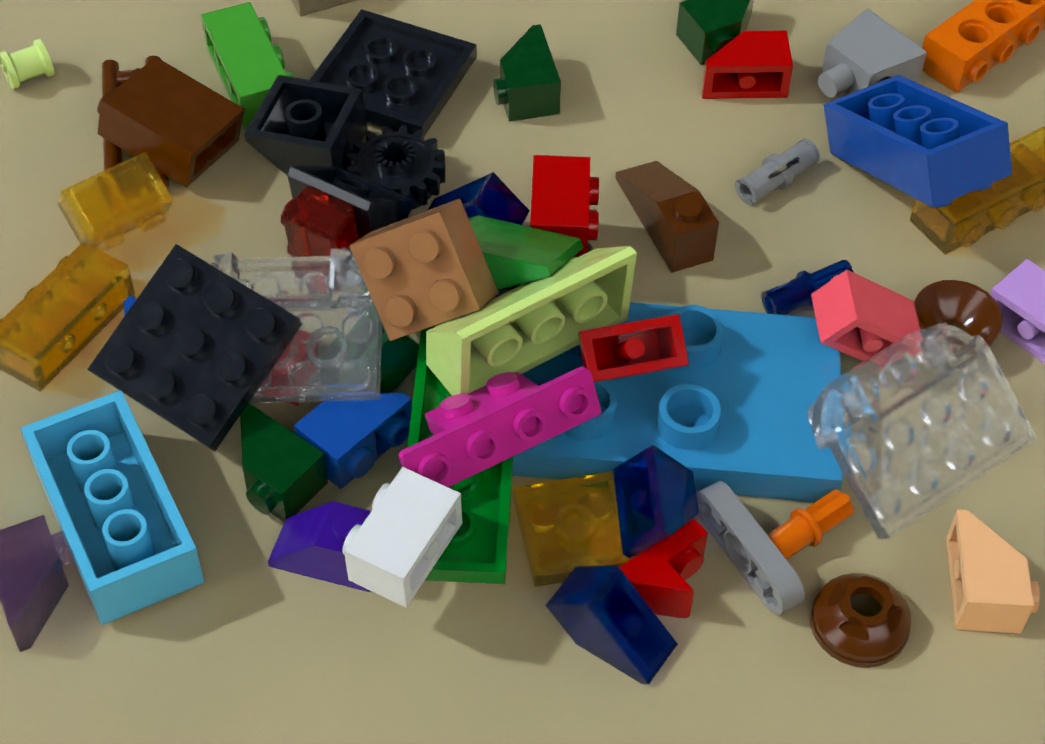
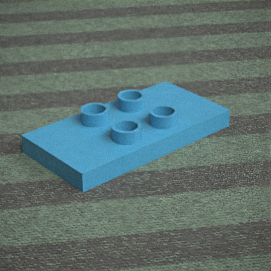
(723, 416)

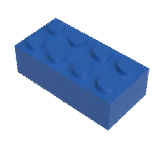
(919, 140)

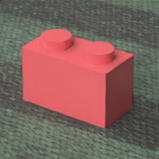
(861, 315)

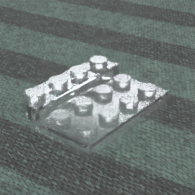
(341, 331)
(919, 423)

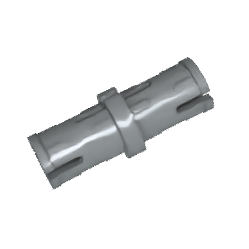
(759, 184)

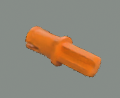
(809, 524)

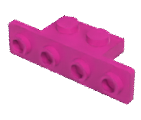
(498, 423)

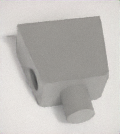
(868, 54)

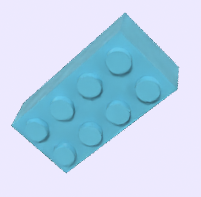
(113, 507)

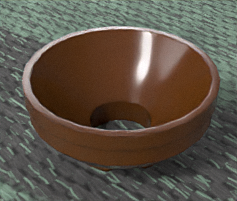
(960, 306)
(856, 637)

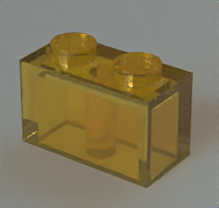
(116, 203)

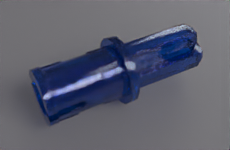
(798, 291)

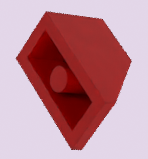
(750, 67)
(634, 348)

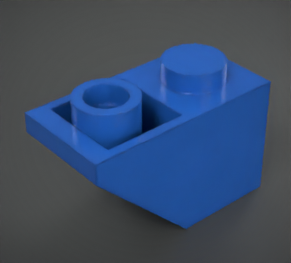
(356, 433)

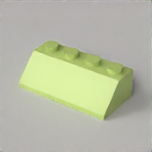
(533, 320)

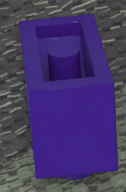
(314, 543)

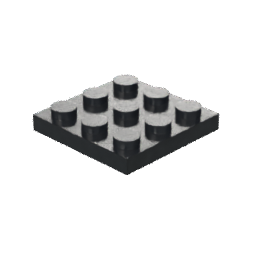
(399, 67)
(195, 347)

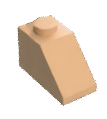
(988, 579)

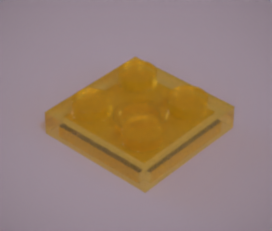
(569, 525)

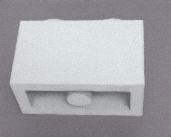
(402, 536)

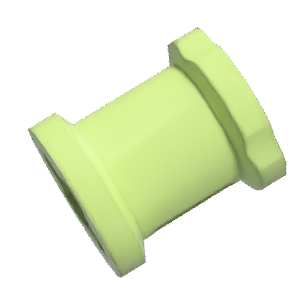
(26, 64)

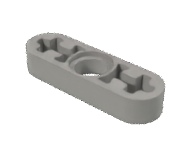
(749, 548)

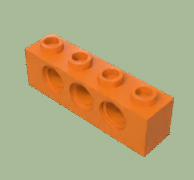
(980, 38)

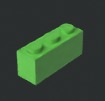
(243, 55)

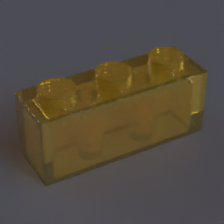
(63, 315)

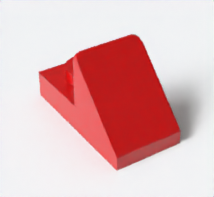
(662, 570)

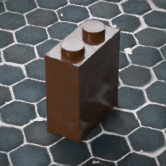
(170, 119)

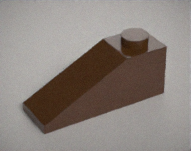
(671, 214)

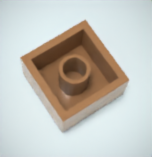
(424, 270)

